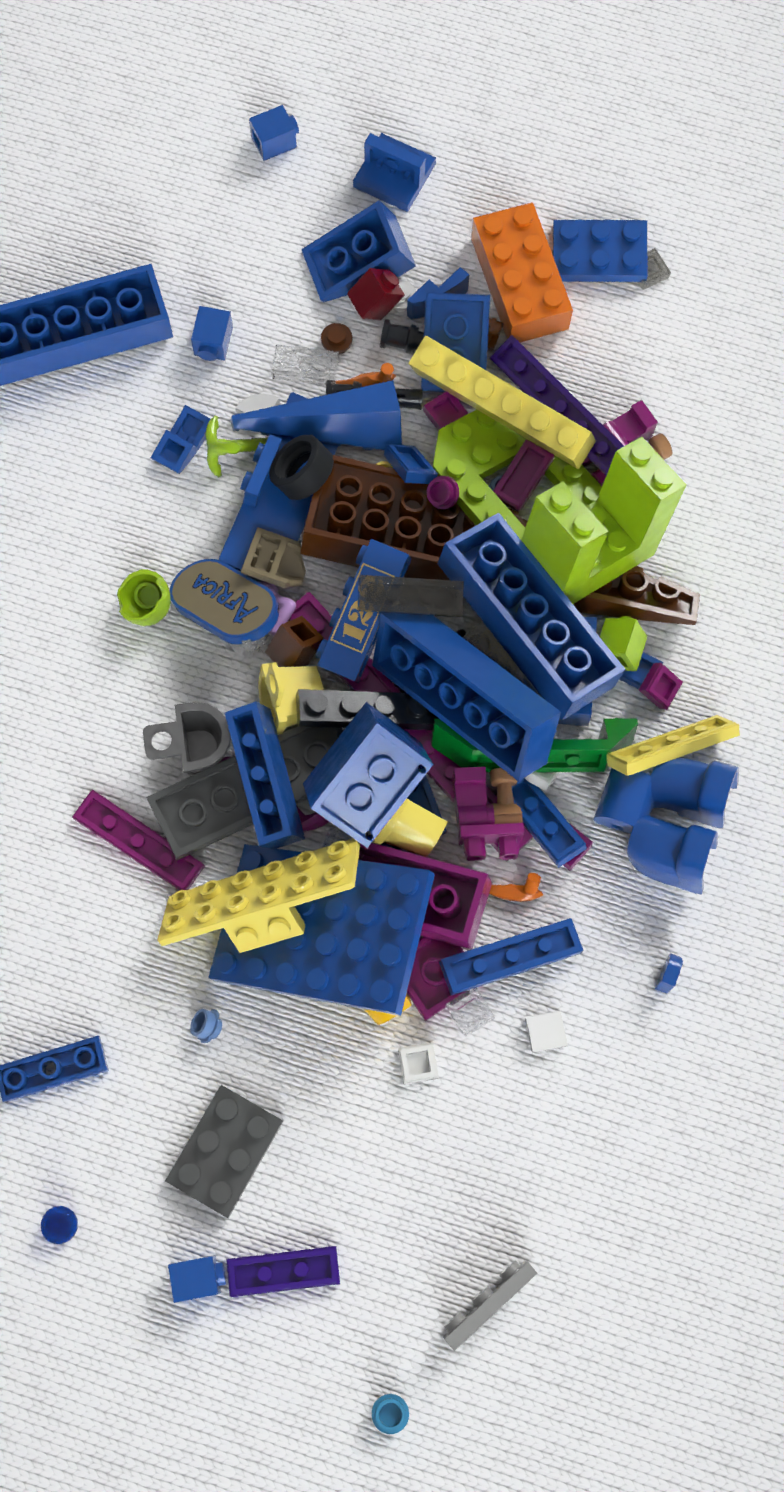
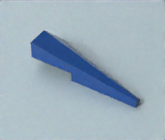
(353, 417)

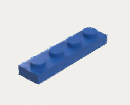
(510, 956)

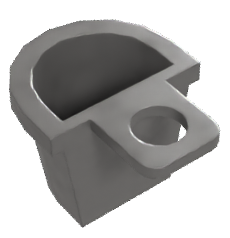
(197, 736)

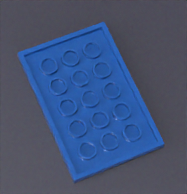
(353, 945)

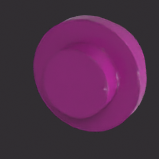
(443, 492)

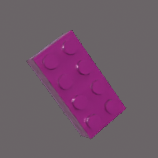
(455, 896)

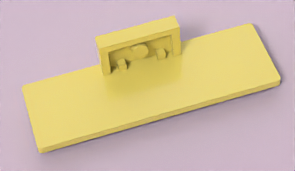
(261, 903)

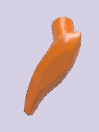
(373, 377)
(519, 892)

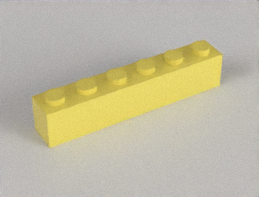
(502, 402)

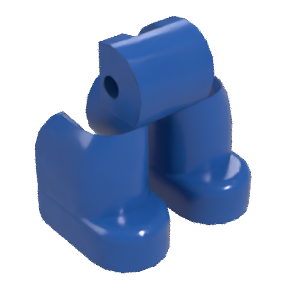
(661, 848)

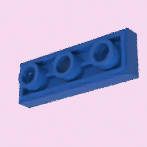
(72, 1063)

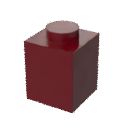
(376, 294)

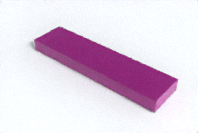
(136, 841)

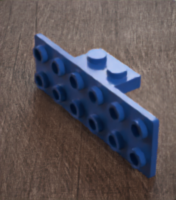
(265, 503)

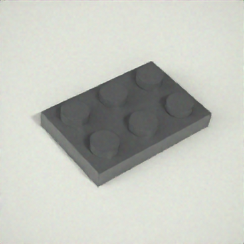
(224, 1151)

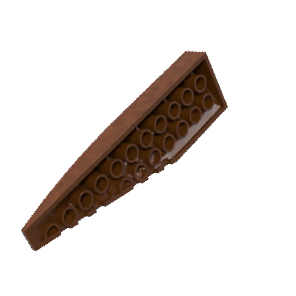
(375, 503)

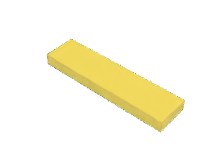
(672, 745)

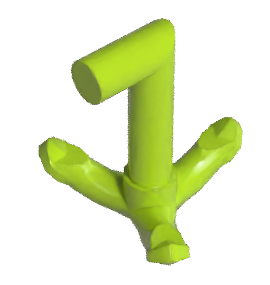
(221, 446)

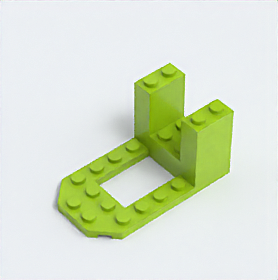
(577, 527)

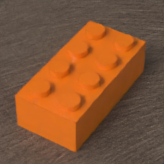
(521, 273)

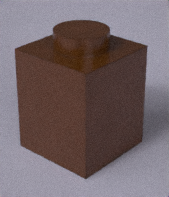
(294, 643)

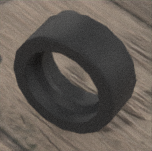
(311, 476)

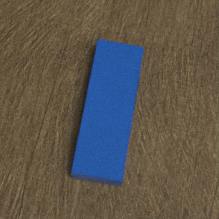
(547, 823)

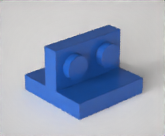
(393, 171)

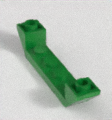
(564, 756)

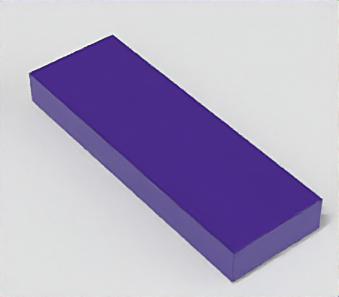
(283, 1271)

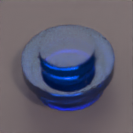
(59, 1225)

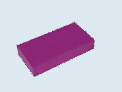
(523, 475)

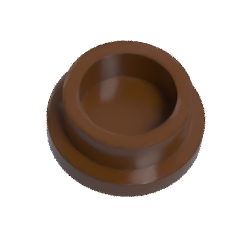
(336, 338)

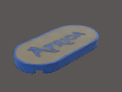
(224, 601)

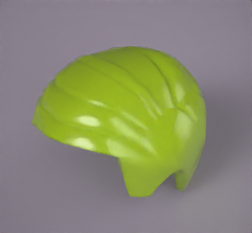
(144, 598)

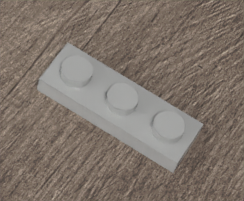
(488, 1303)

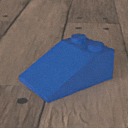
(353, 247)

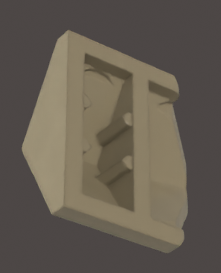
(275, 559)

